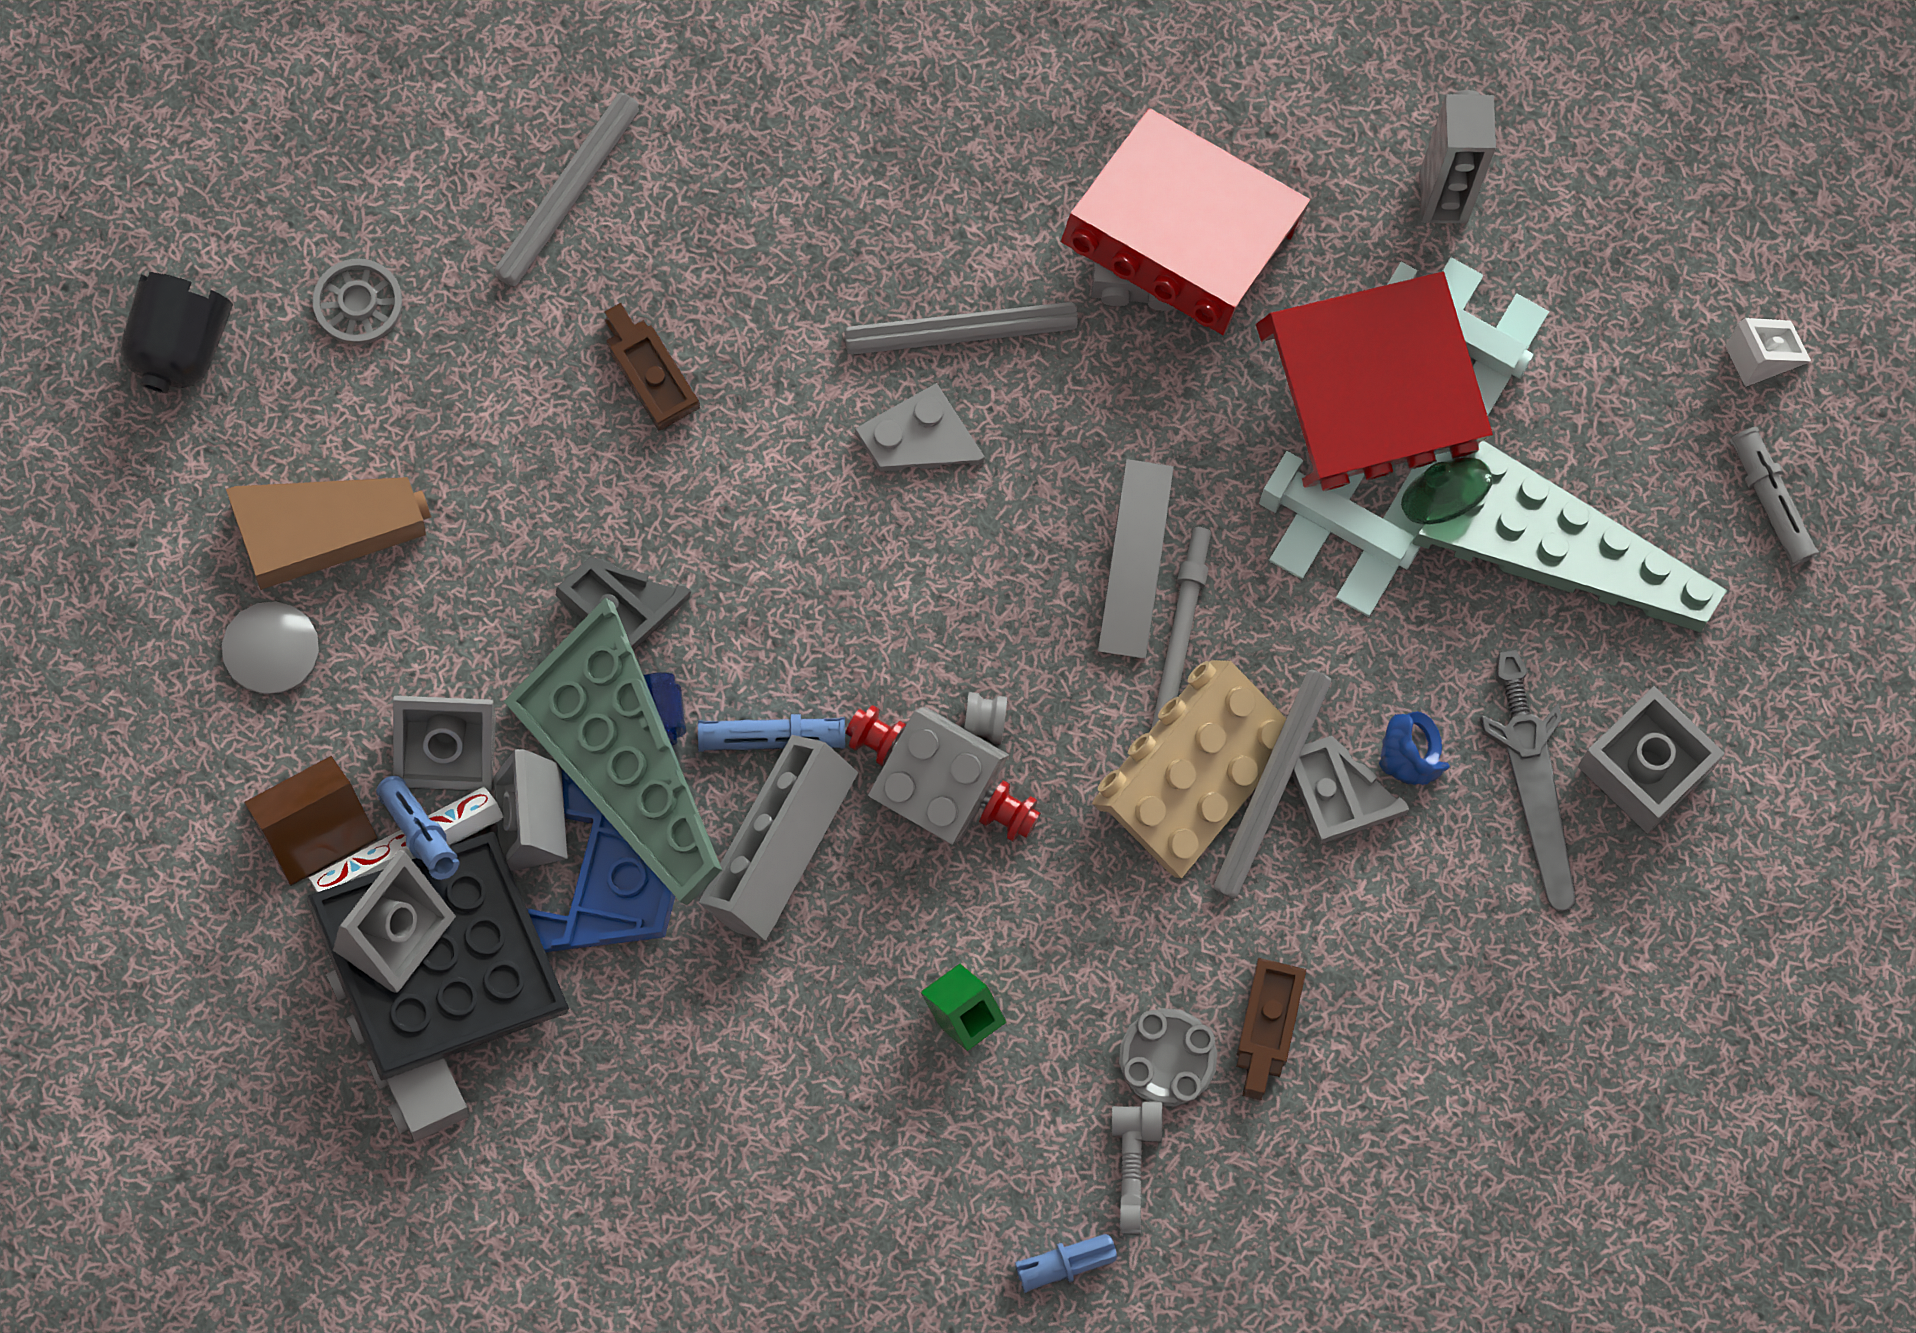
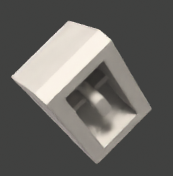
(1765, 349)

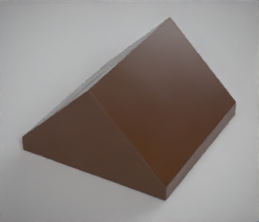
(311, 820)

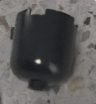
(172, 332)

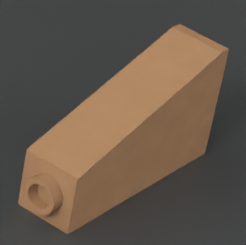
(322, 524)

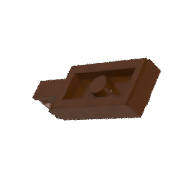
(649, 369)
(1268, 1023)

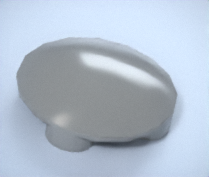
(270, 648)
(1168, 1057)

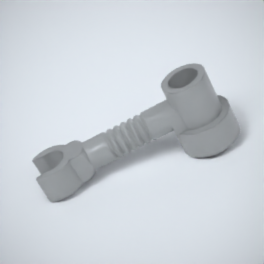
(1135, 1127)

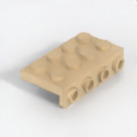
(1193, 765)

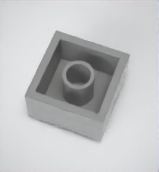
(1650, 759)

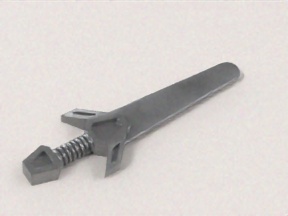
(1532, 768)

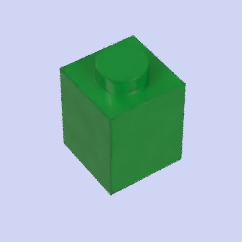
(963, 1007)

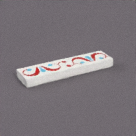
(457, 820)

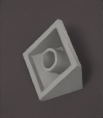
(444, 742)
(533, 810)
(394, 924)

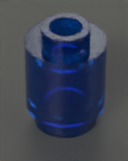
(669, 703)

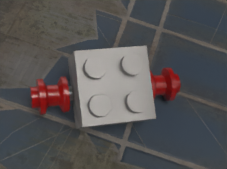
(939, 775)

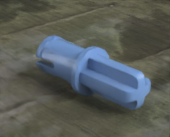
(1065, 1262)

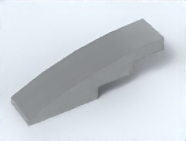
(1135, 558)

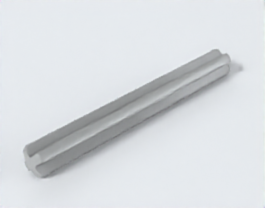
(566, 189)
(961, 328)
(1272, 783)

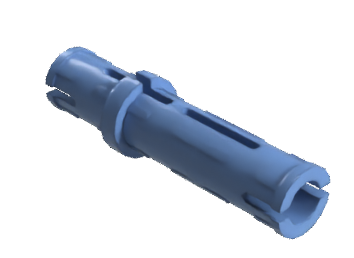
(768, 733)
(423, 837)

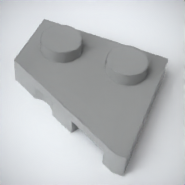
(919, 434)
(1341, 792)

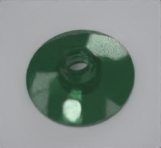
(1446, 490)

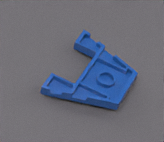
(615, 892)

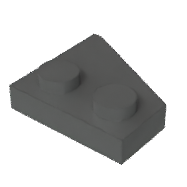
(639, 602)

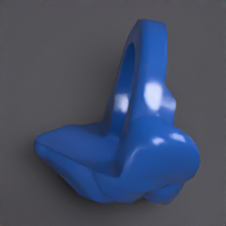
(1401, 755)

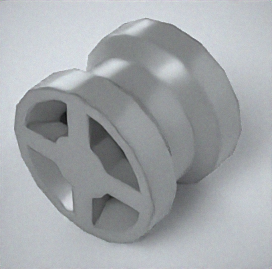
(986, 717)

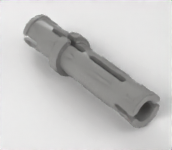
(1773, 495)

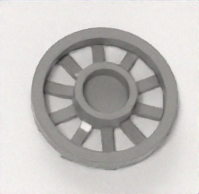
(357, 301)

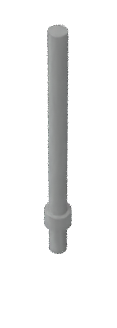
(1192, 578)

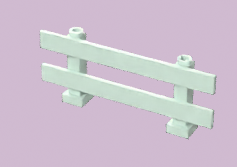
(1390, 539)

